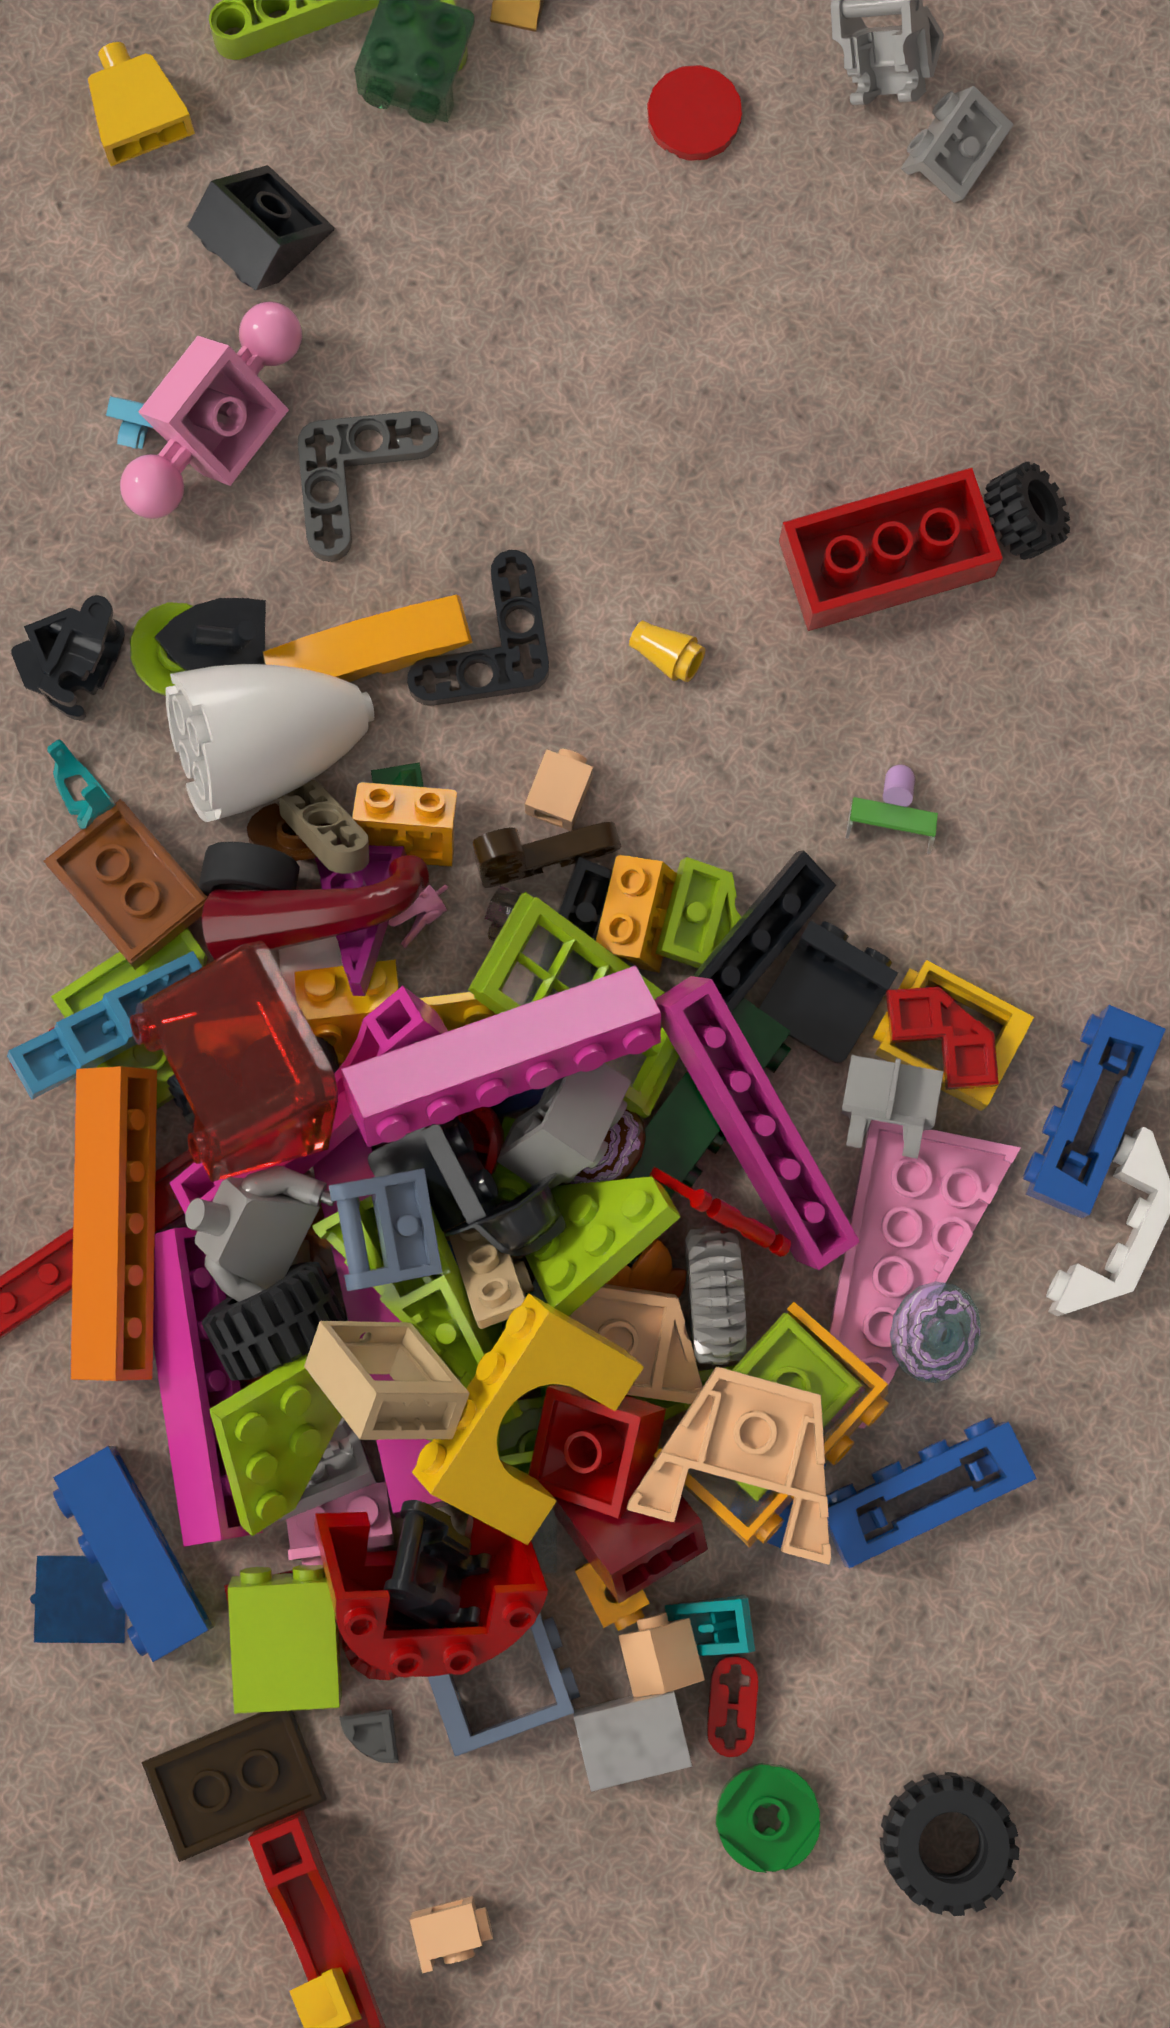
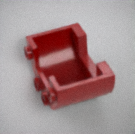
(507, 1595)

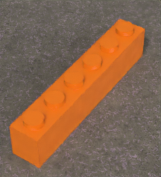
(114, 1224)

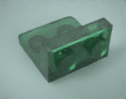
(414, 57)

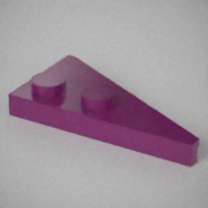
(361, 947)

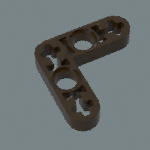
(504, 859)

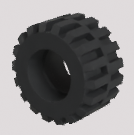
(273, 1324)
(981, 1876)

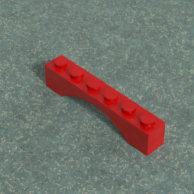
(310, 1908)

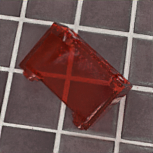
(242, 1063)

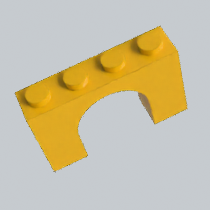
(533, 1351)

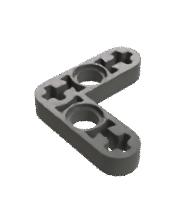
(344, 454)

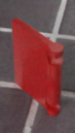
(727, 1215)

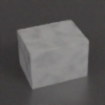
(631, 1739)

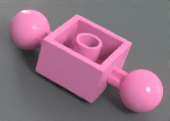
(212, 410)

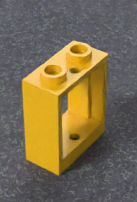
(1014, 1028)

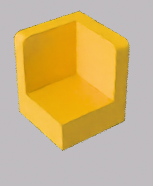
(326, 2001)

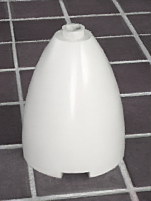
(259, 731)

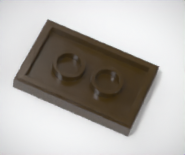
(233, 1781)

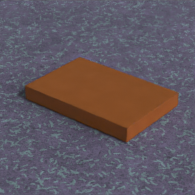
(128, 884)

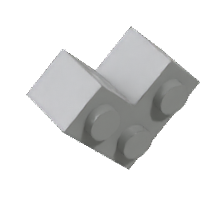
(566, 1127)

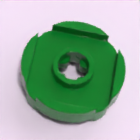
(772, 1848)

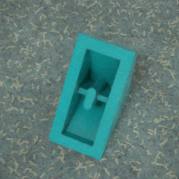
(717, 1624)

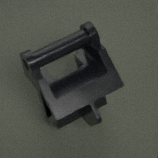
(70, 654)
(430, 1572)

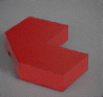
(934, 1015)

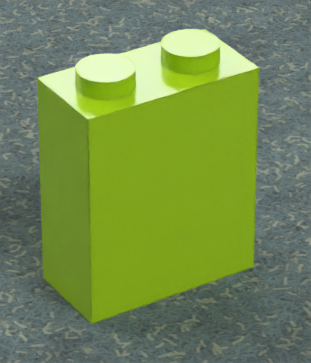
(283, 1641)

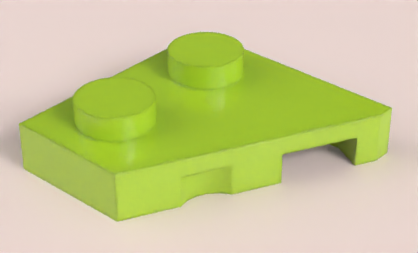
(698, 912)

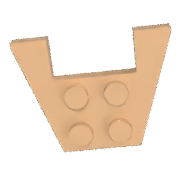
(753, 1436)

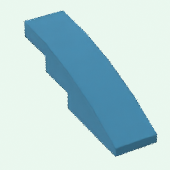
(92, 1033)

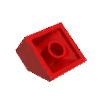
(594, 1452)

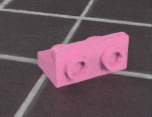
(370, 1499)

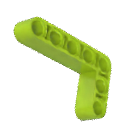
(265, 32)

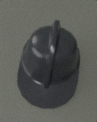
(522, 1223)

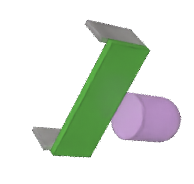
(895, 811)

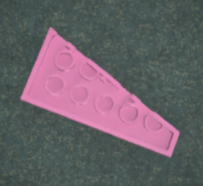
(910, 1228)

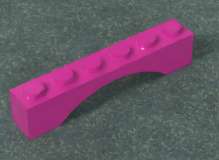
(390, 1026)

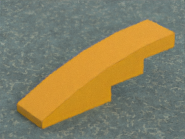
(379, 641)

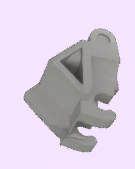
(889, 56)
(891, 1095)

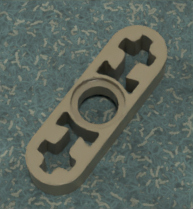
(314, 806)

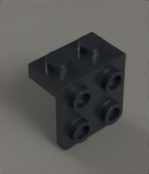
(828, 991)
(454, 1174)

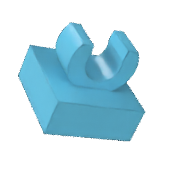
(134, 426)

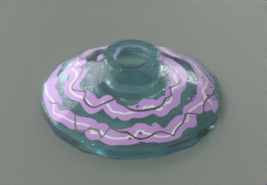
(919, 1329)

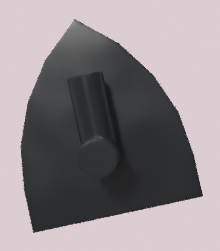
(216, 634)

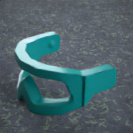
(96, 798)

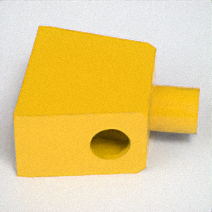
(135, 105)

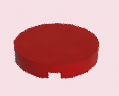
(694, 112)

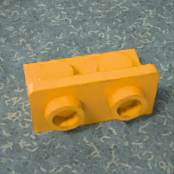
(409, 818)
(636, 910)

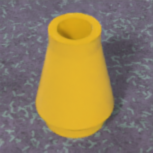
(670, 651)

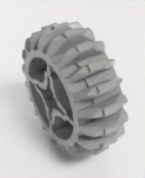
(715, 1295)

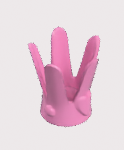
(426, 907)

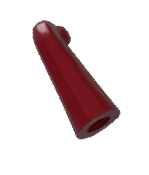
(306, 916)

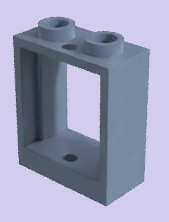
(561, 1681)

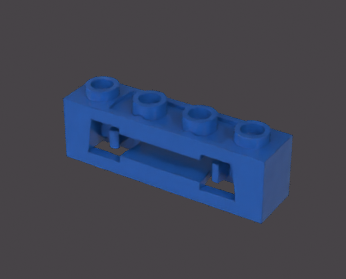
(1125, 1035)
(1002, 1455)

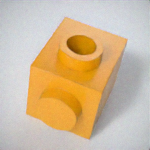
(606, 1605)

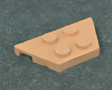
(653, 1333)

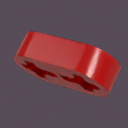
(745, 1706)

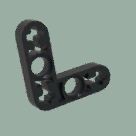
(499, 659)

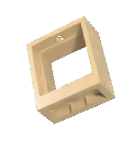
(418, 1404)

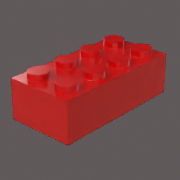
(890, 549)

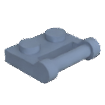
(403, 1228)

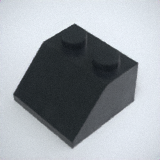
(258, 225)

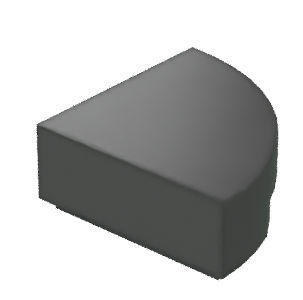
(372, 1734)

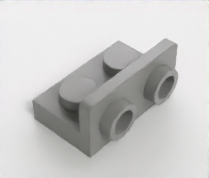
(958, 142)

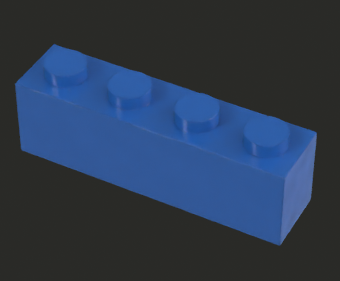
(132, 1553)

